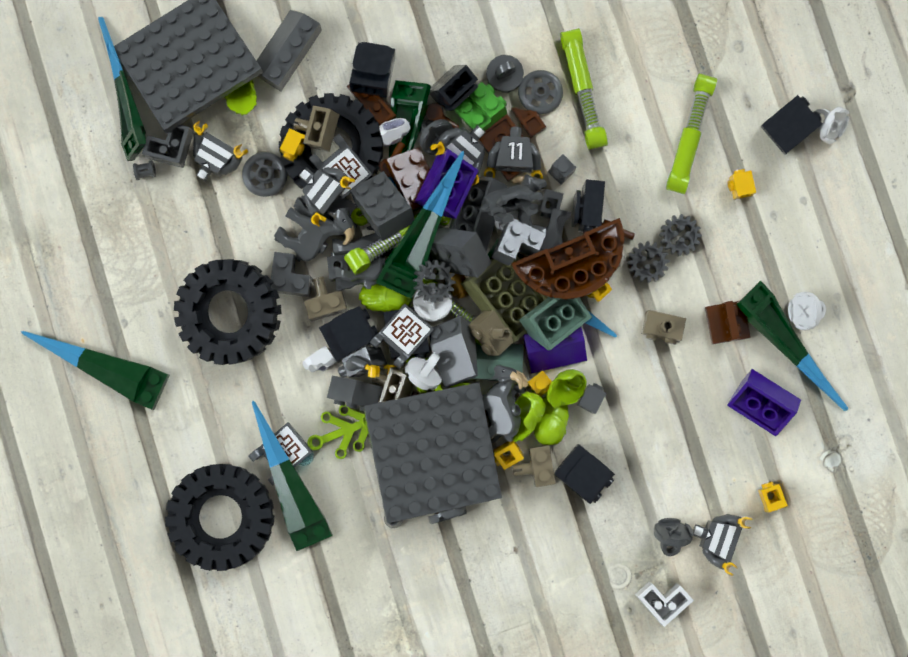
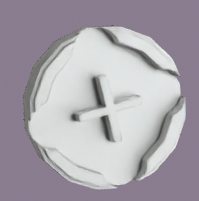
(834, 124)
(806, 310)
(432, 311)
(424, 372)

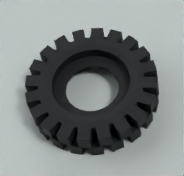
(352, 118)
(194, 315)
(185, 509)

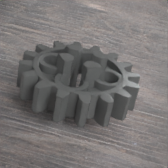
(680, 224)
(644, 273)
(441, 289)

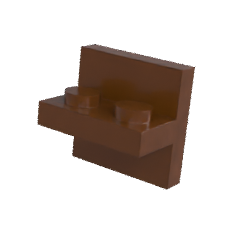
(727, 323)

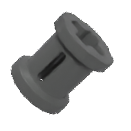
(150, 172)

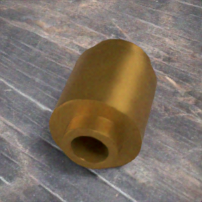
(459, 291)

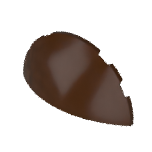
(576, 265)

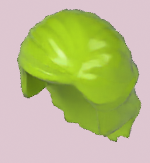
(242, 99)
(382, 299)
(566, 388)
(532, 410)
(552, 425)

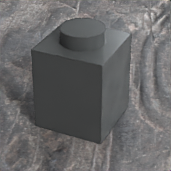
(592, 398)

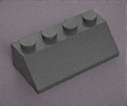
(287, 48)
(470, 216)

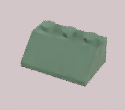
(555, 320)
(511, 357)

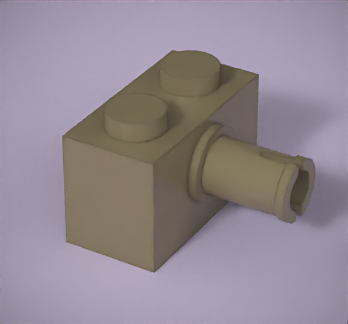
(319, 128)
(325, 303)
(663, 326)
(491, 333)
(395, 385)
(539, 466)

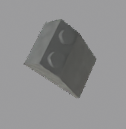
(456, 349)

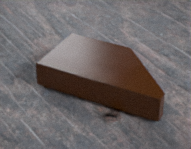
(529, 120)

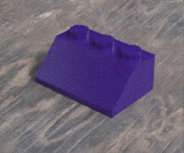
(460, 187)
(567, 352)
(764, 402)

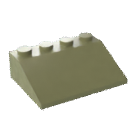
(504, 293)

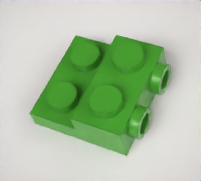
(482, 108)

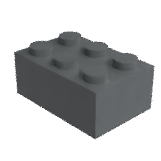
(382, 205)
(460, 251)

